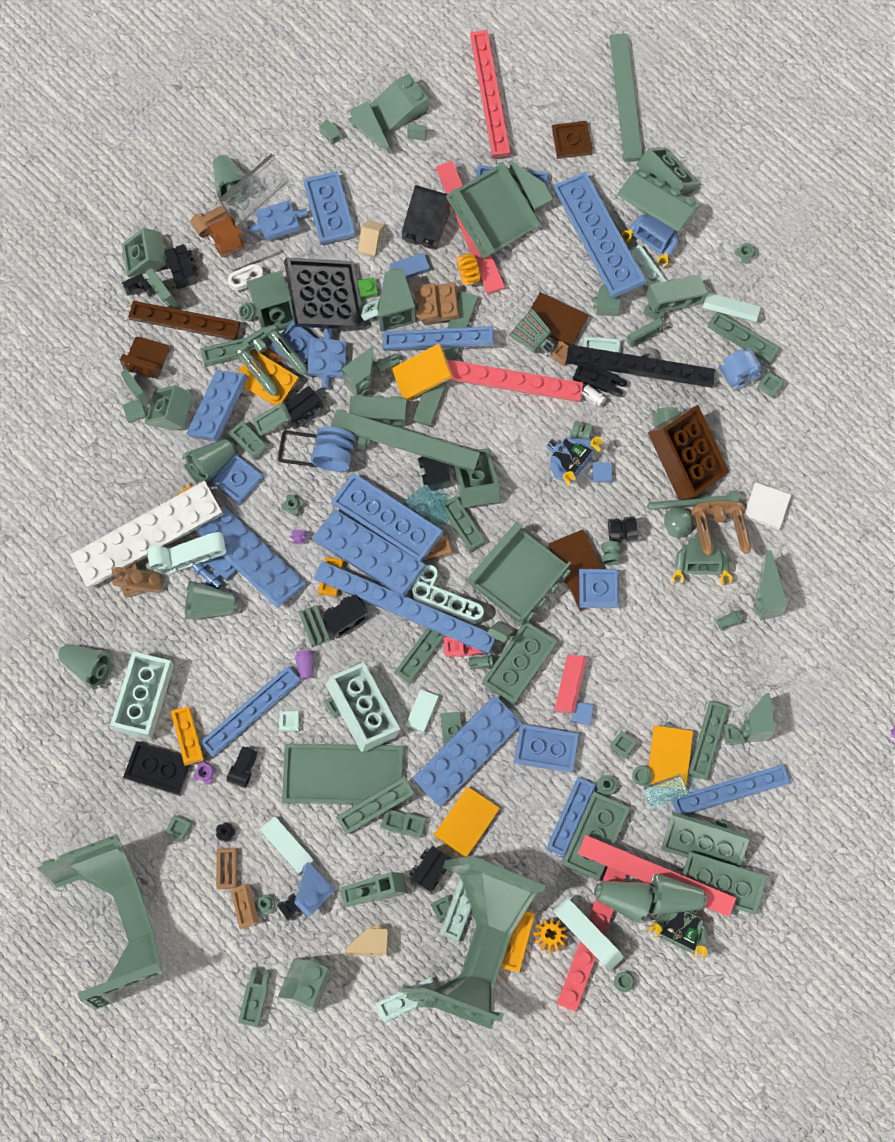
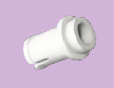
(594, 395)

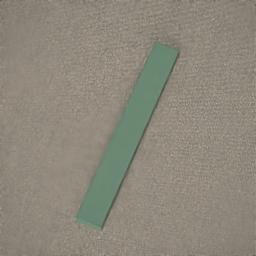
(625, 97)
(430, 399)
(406, 440)

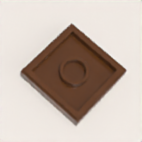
(571, 139)

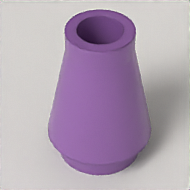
(304, 663)

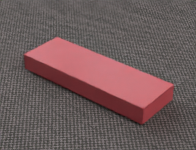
(570, 684)

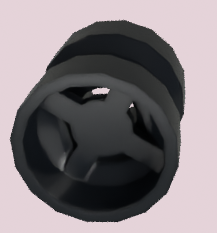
(289, 907)

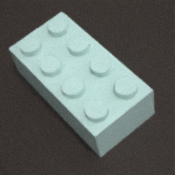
(142, 695)
(362, 707)

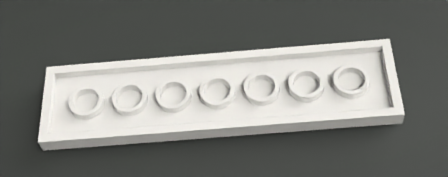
(154, 528)

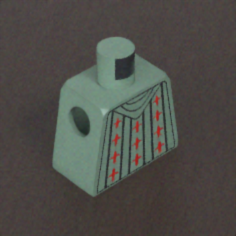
(532, 333)

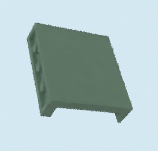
(493, 210)
(519, 574)

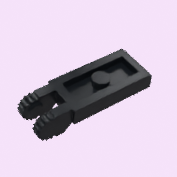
(599, 380)

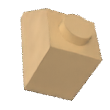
(370, 943)

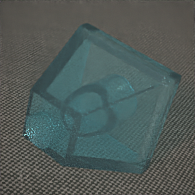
(427, 506)

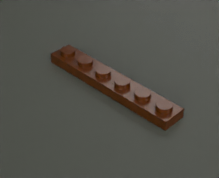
(184, 320)

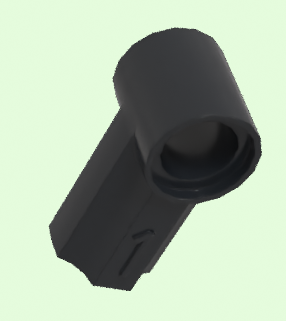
(241, 771)

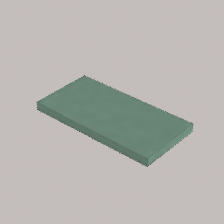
(338, 773)

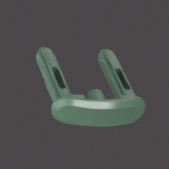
(256, 340)

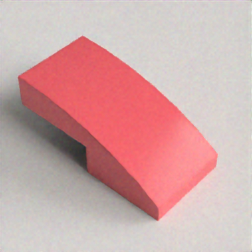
(457, 649)

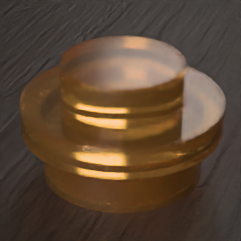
(272, 355)

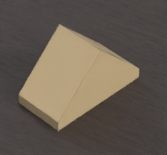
(370, 237)

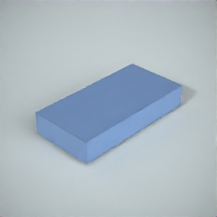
(412, 266)

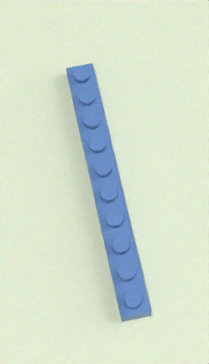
(405, 607)

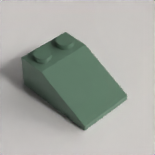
(400, 104)
(478, 486)
(770, 596)

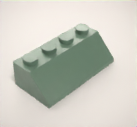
(659, 199)

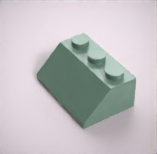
(667, 167)

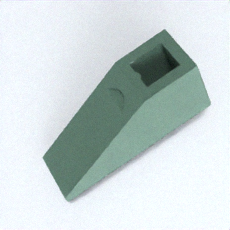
(531, 187)

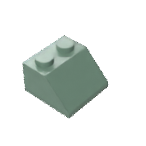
(143, 252)
(359, 373)
(169, 408)
(760, 722)

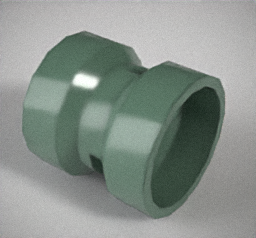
(581, 431)
(611, 553)

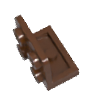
(145, 357)

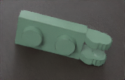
(254, 999)

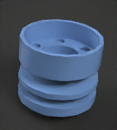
(333, 449)

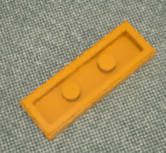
(187, 735)

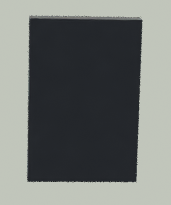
(156, 768)

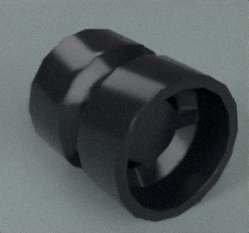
(623, 529)

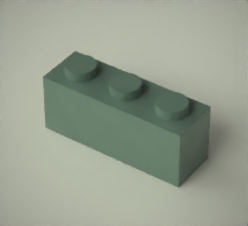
(676, 293)
(380, 409)

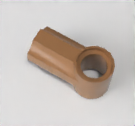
(201, 220)

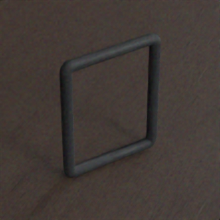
(282, 444)

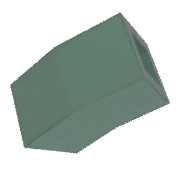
(330, 131)

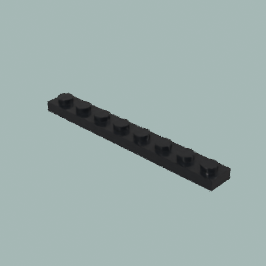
(640, 366)

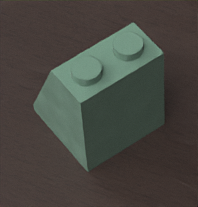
(271, 300)
(396, 302)
(305, 983)

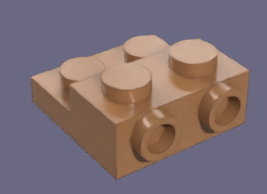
(436, 303)

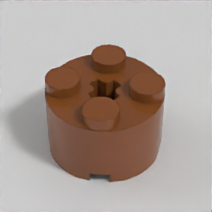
(226, 235)

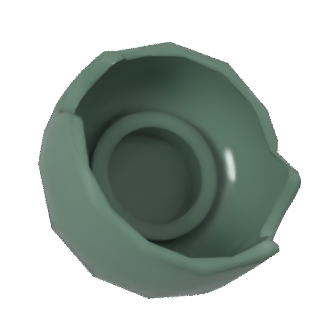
(678, 522)

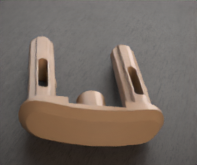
(718, 510)

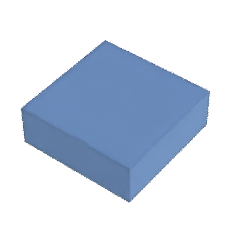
(602, 472)
(582, 714)

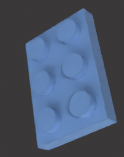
(546, 748)

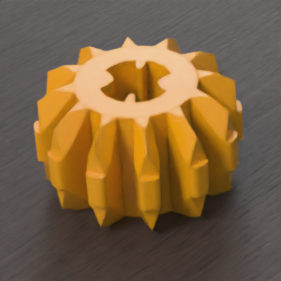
(468, 269)
(547, 941)

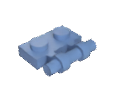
(220, 566)

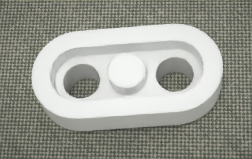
(243, 275)

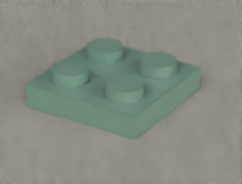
(162, 290)

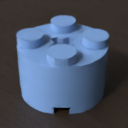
(741, 368)

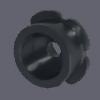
(230, 832)

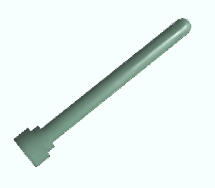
(732, 496)

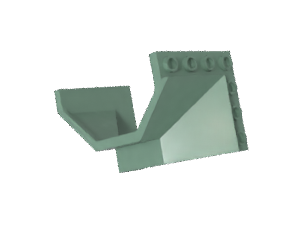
(108, 868)
(497, 903)

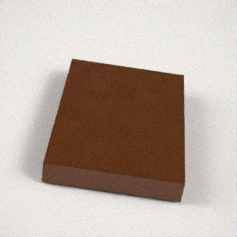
(560, 318)

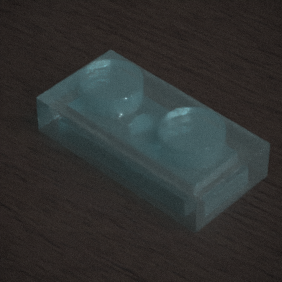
(666, 790)

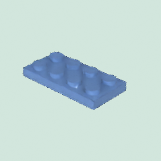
(329, 207)
(217, 405)

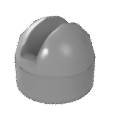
(651, 352)

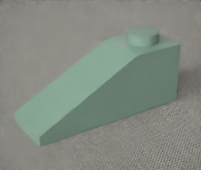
(368, 124)
(605, 304)
(374, 889)

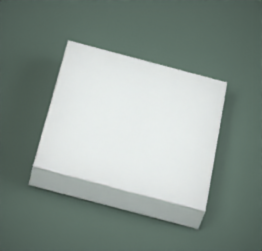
(767, 506)

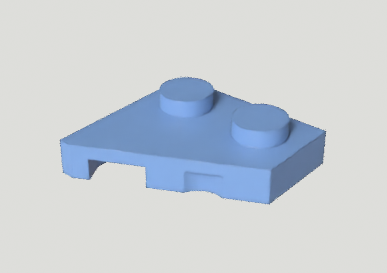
(312, 890)

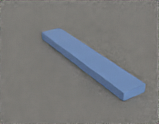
(446, 337)
(250, 711)
(731, 790)

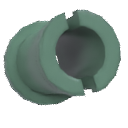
(387, 363)
(728, 620)
(481, 662)

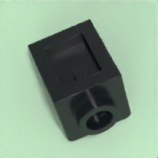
(136, 284)

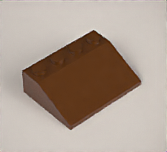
(688, 453)

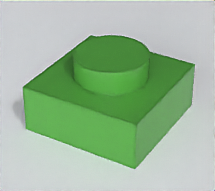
(367, 288)

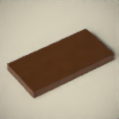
(580, 553)

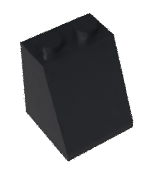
(426, 217)

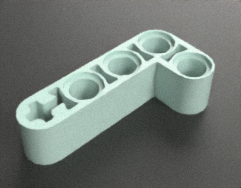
(186, 554)
(449, 599)
(588, 934)

